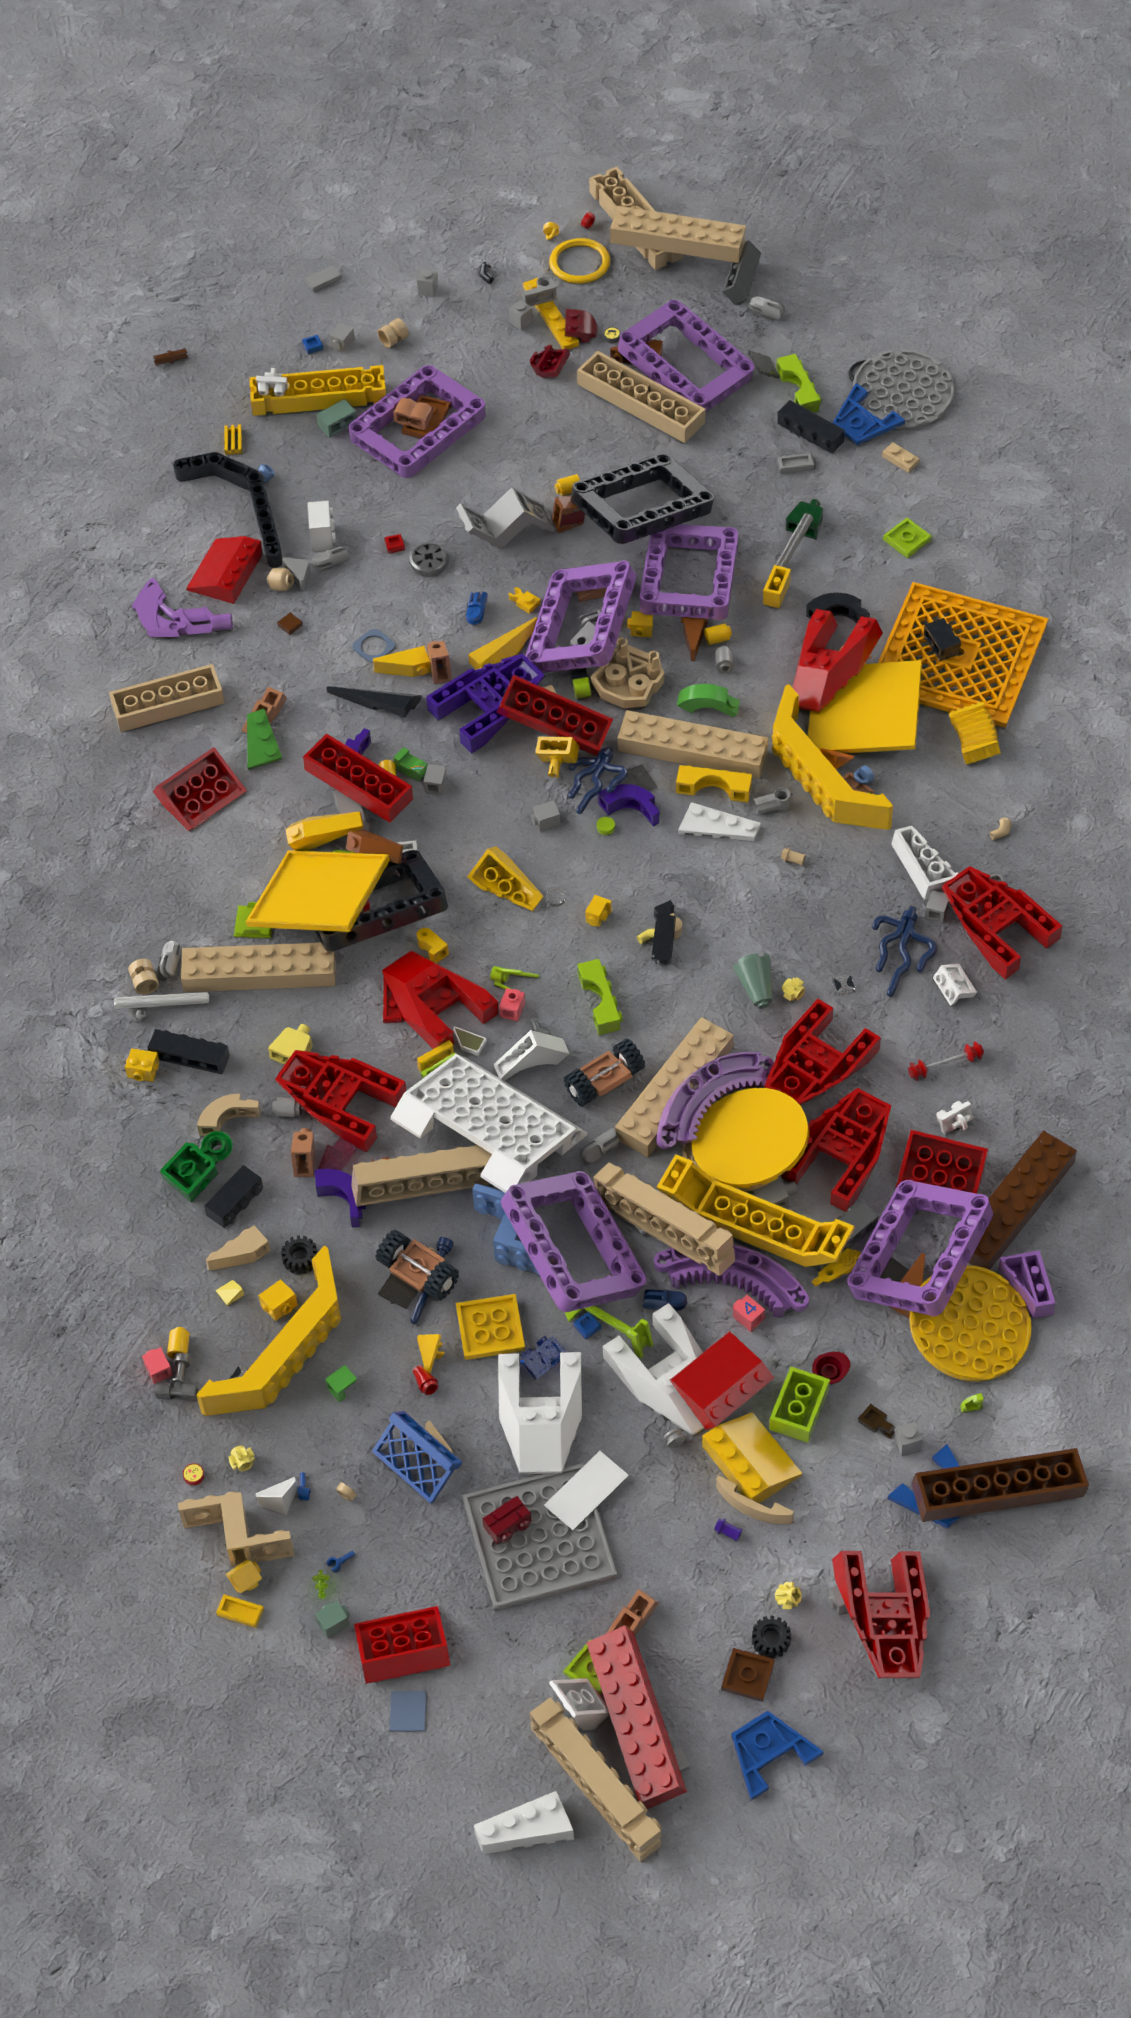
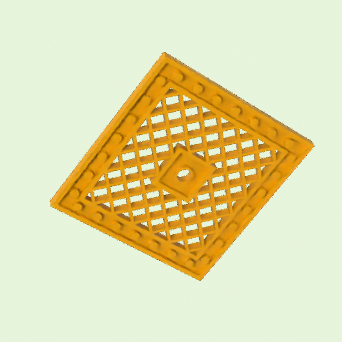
(1030, 631)

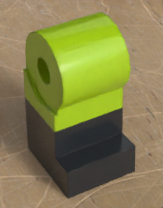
(580, 683)

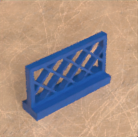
(428, 1444)

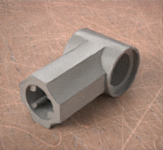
(772, 801)

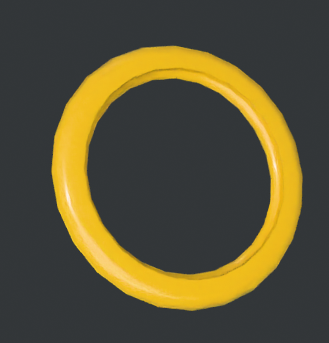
(585, 278)

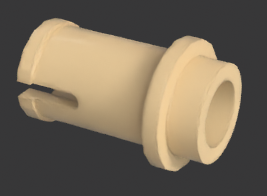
(792, 856)

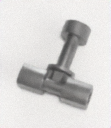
(177, 1385)

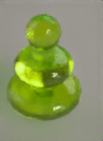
(321, 1578)

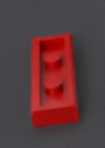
(391, 1012)

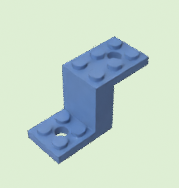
(506, 1243)

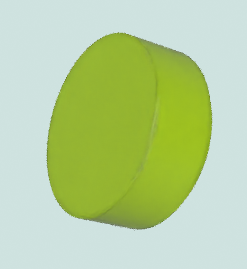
(605, 825)

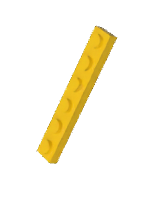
(553, 319)

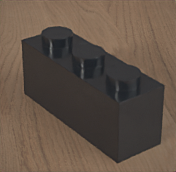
(234, 1196)

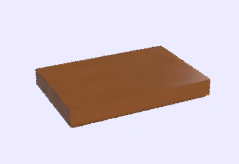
(440, 411)

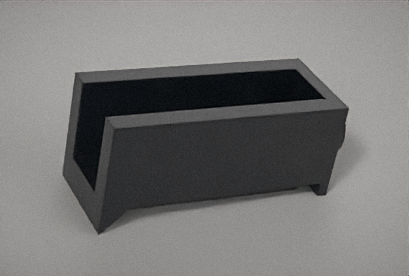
(663, 939)

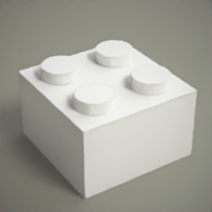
(321, 525)

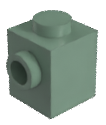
(332, 1618)

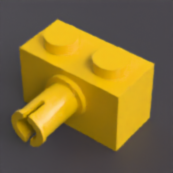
(557, 751)

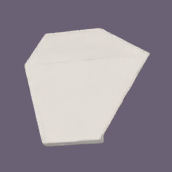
(278, 1497)

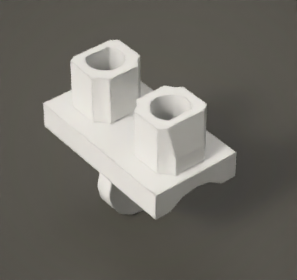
(272, 380)
(955, 1118)

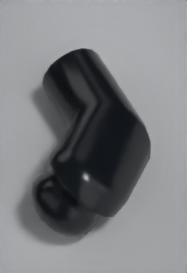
(483, 272)

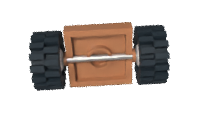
(604, 1072)
(417, 1265)

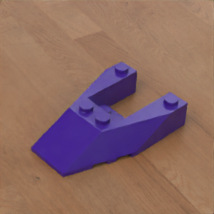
(486, 689)

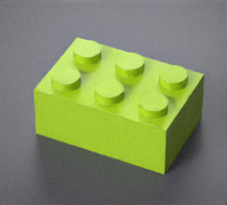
(799, 1404)

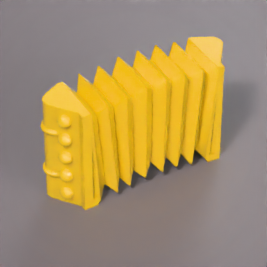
(975, 732)

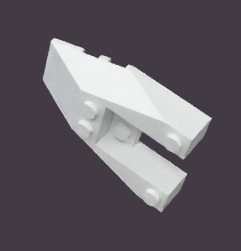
(654, 1384)
(540, 1427)

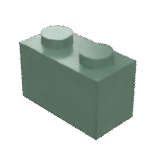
(336, 418)

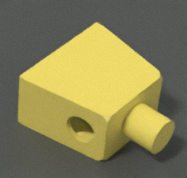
(288, 1042)

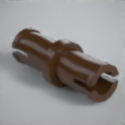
(170, 356)

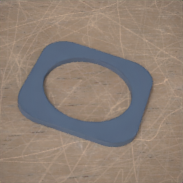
(373, 633)

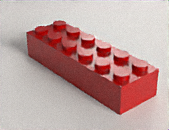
(554, 714)
(358, 778)

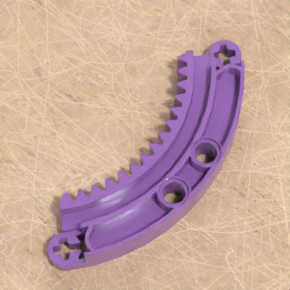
(688, 1104)
(766, 1278)

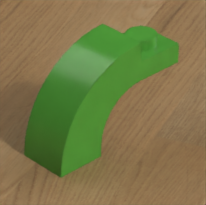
(707, 696)

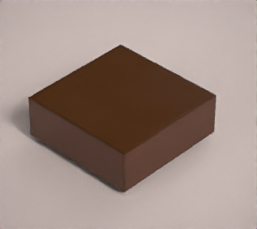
(290, 623)

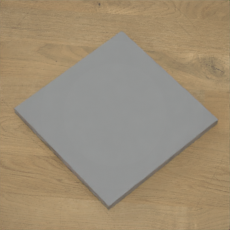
(546, 1555)

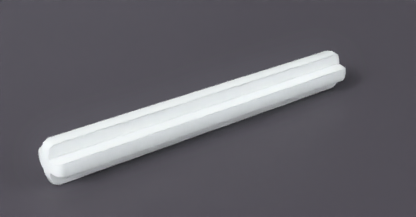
(161, 1000)

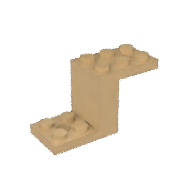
(232, 1512)

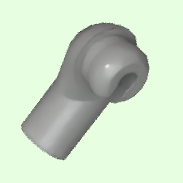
(137, 1014)

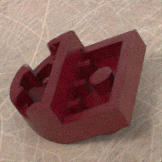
(580, 324)
(549, 361)

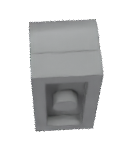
(543, 293)

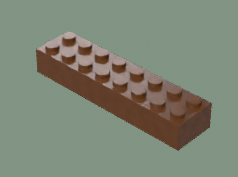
(1022, 1195)
(999, 1485)

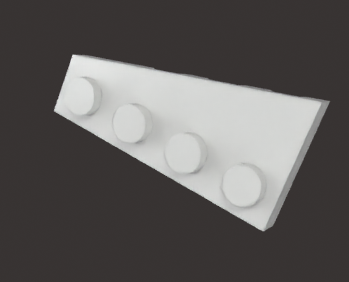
(713, 822)

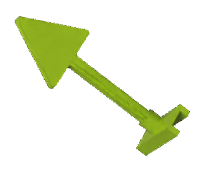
(639, 1335)

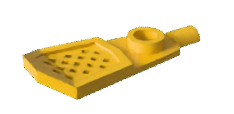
(843, 1266)

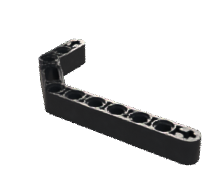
(247, 478)

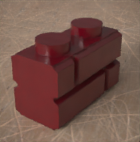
(507, 1520)

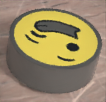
(612, 335)

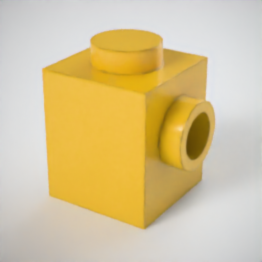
(640, 624)
(245, 1576)

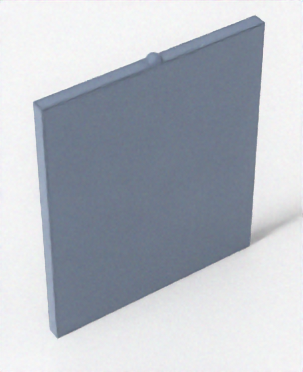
(407, 1711)

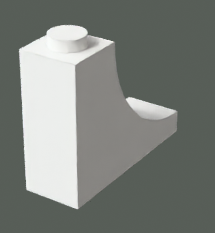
(530, 1051)

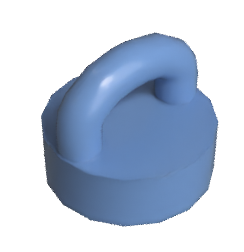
(266, 471)
(863, 775)

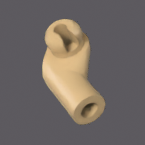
(1003, 830)

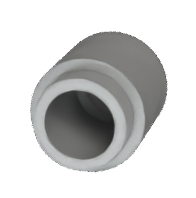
(724, 659)
(286, 1107)

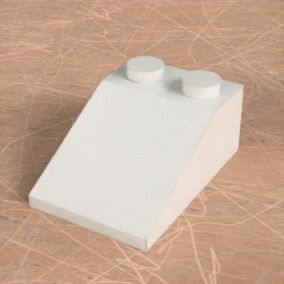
(582, 1702)

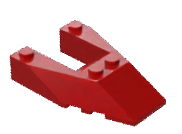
(825, 671)
(989, 908)
(427, 989)
(809, 1065)
(329, 1084)
(851, 1134)
(887, 1623)

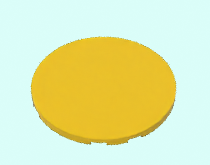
(750, 1137)
(978, 1332)

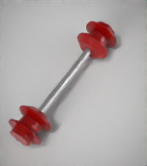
(969, 1052)

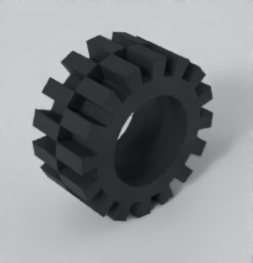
(296, 1245)
(774, 1625)

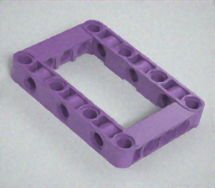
(676, 314)
(365, 428)
(619, 581)
(685, 605)
(568, 1294)
(933, 1297)

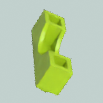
(792, 371)
(593, 978)

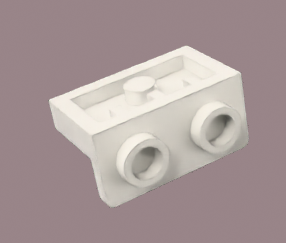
(954, 983)

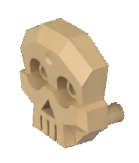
(632, 668)

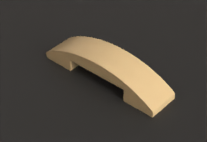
(777, 1514)

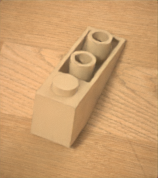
(242, 1250)

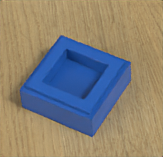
(312, 344)
(587, 1325)

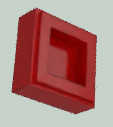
(394, 543)

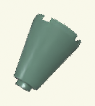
(755, 976)

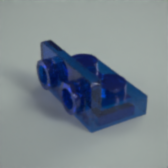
(542, 1357)

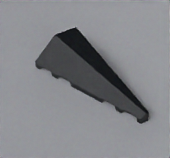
(393, 702)

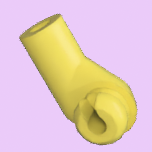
(646, 935)

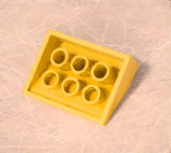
(750, 1457)

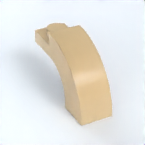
(225, 1109)

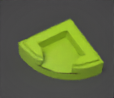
(972, 1403)

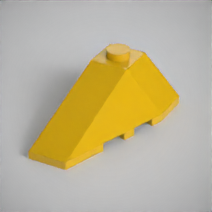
(321, 829)
(501, 876)

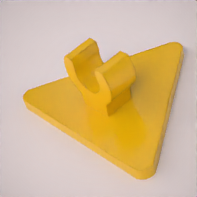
(429, 1348)

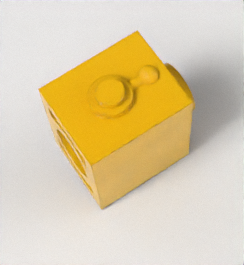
(142, 1065)
(278, 1300)

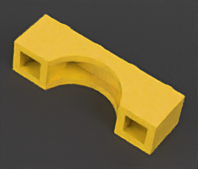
(693, 779)

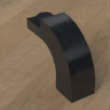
(839, 604)

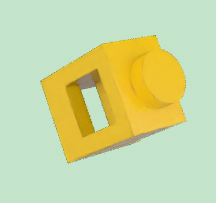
(598, 910)

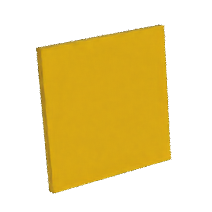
(872, 711)
(318, 891)

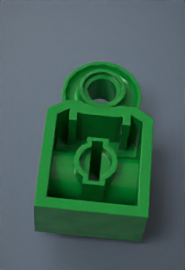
(195, 1168)

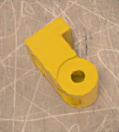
(432, 944)

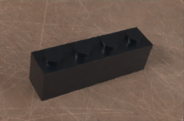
(810, 426)
(189, 1051)

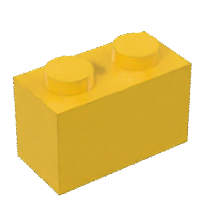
(776, 586)

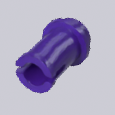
(727, 1529)

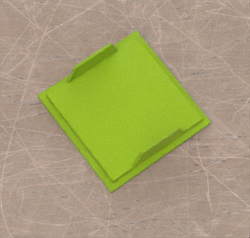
(241, 928)

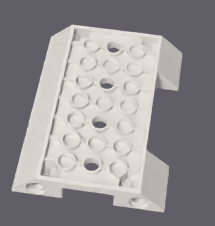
(513, 1154)

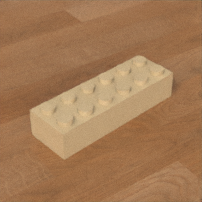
(166, 697)

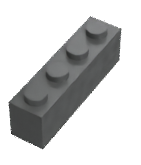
(742, 274)
(862, 1219)

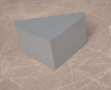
(300, 571)

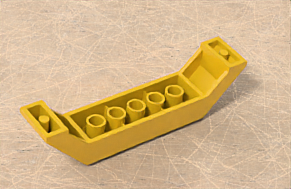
(820, 777)
(753, 1218)
(283, 1355)

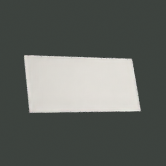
(586, 1490)

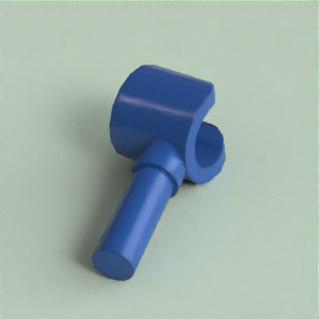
(303, 1493)
(341, 1560)

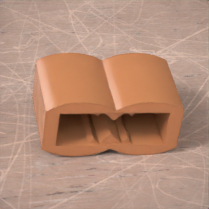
(413, 413)

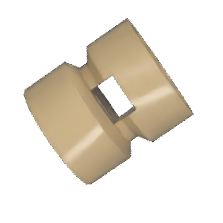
(392, 333)
(143, 976)

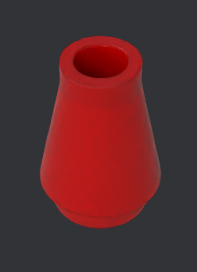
(426, 1382)

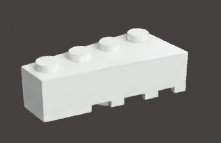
(921, 861)
(525, 1825)

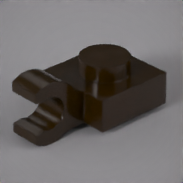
(876, 1419)

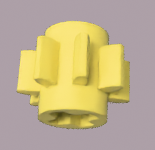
(793, 989)
(241, 1458)
(788, 1595)

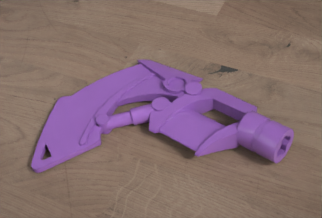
(151, 600)

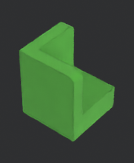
(339, 1382)

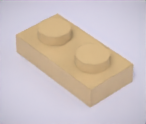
(900, 457)

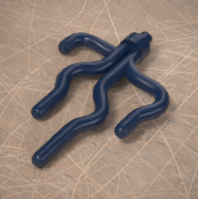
(597, 767)
(906, 927)

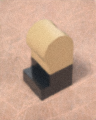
(668, 909)

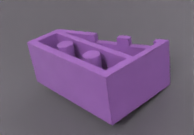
(1029, 1278)

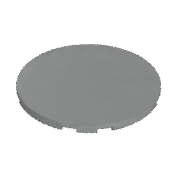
(906, 384)

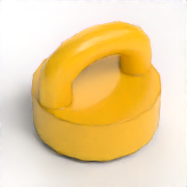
(550, 230)

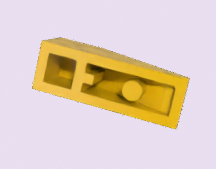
(404, 663)

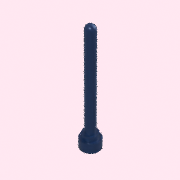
(443, 1246)

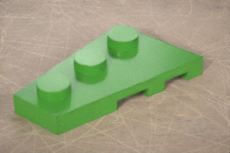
(260, 741)

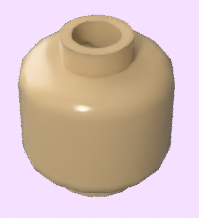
(280, 579)

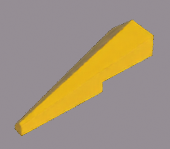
(502, 647)

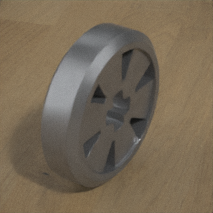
(428, 551)

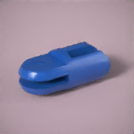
(476, 607)

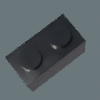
(942, 639)

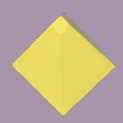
(230, 1292)

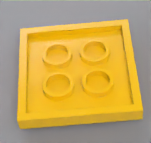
(490, 1326)

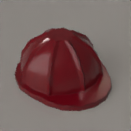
(831, 1366)

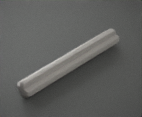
(794, 540)

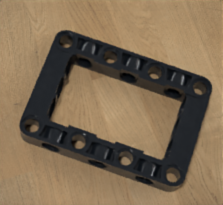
(591, 492)
(396, 914)

